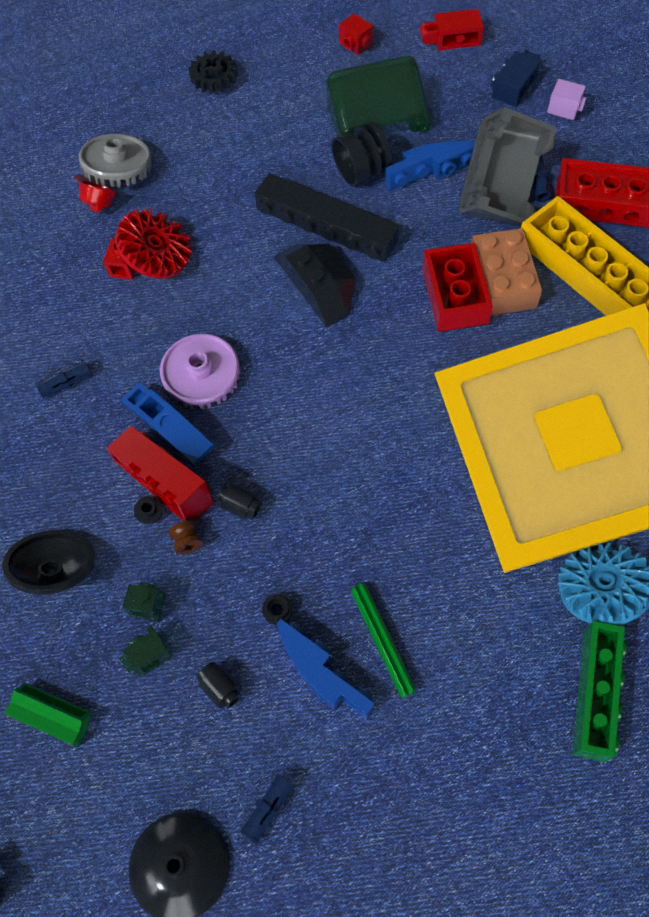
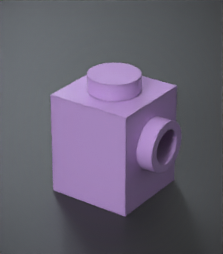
(567, 99)

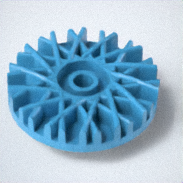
(605, 585)

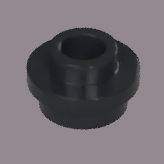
(149, 517)
(273, 601)

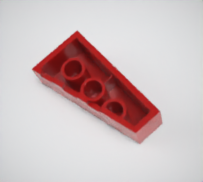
(161, 474)

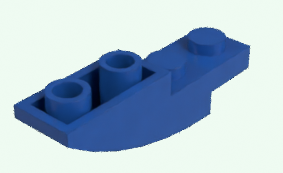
(435, 159)
(167, 423)
(312, 662)

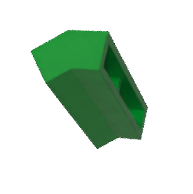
(49, 714)

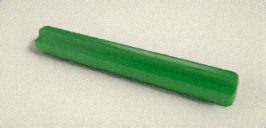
(383, 640)

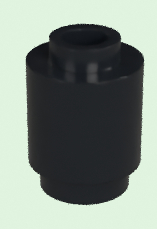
(240, 501)
(219, 685)

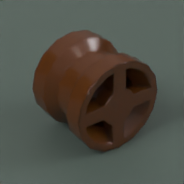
(185, 537)

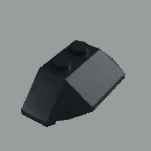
(320, 279)

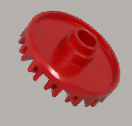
(152, 244)

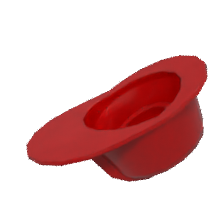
(95, 194)

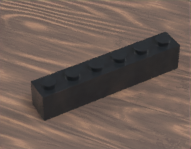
(327, 217)

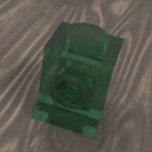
(144, 601)
(145, 653)

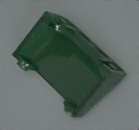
(378, 93)

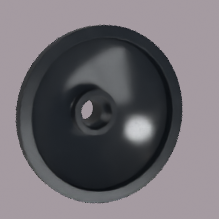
(48, 562)
(201, 872)

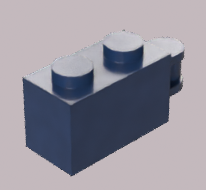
(515, 77)

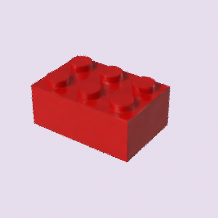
(456, 287)

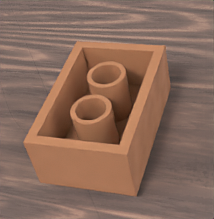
(508, 271)

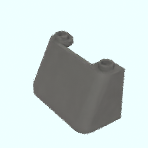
(505, 166)

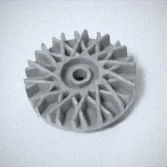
(115, 159)

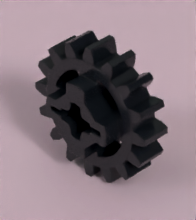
(213, 71)

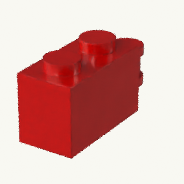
(454, 30)

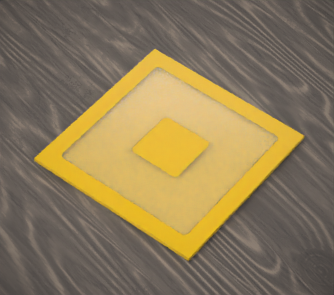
(558, 437)

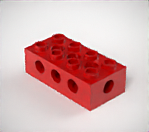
(605, 191)

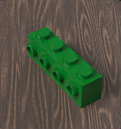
(599, 692)

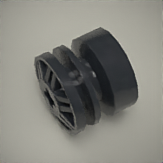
(361, 153)

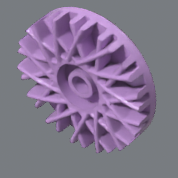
(200, 370)

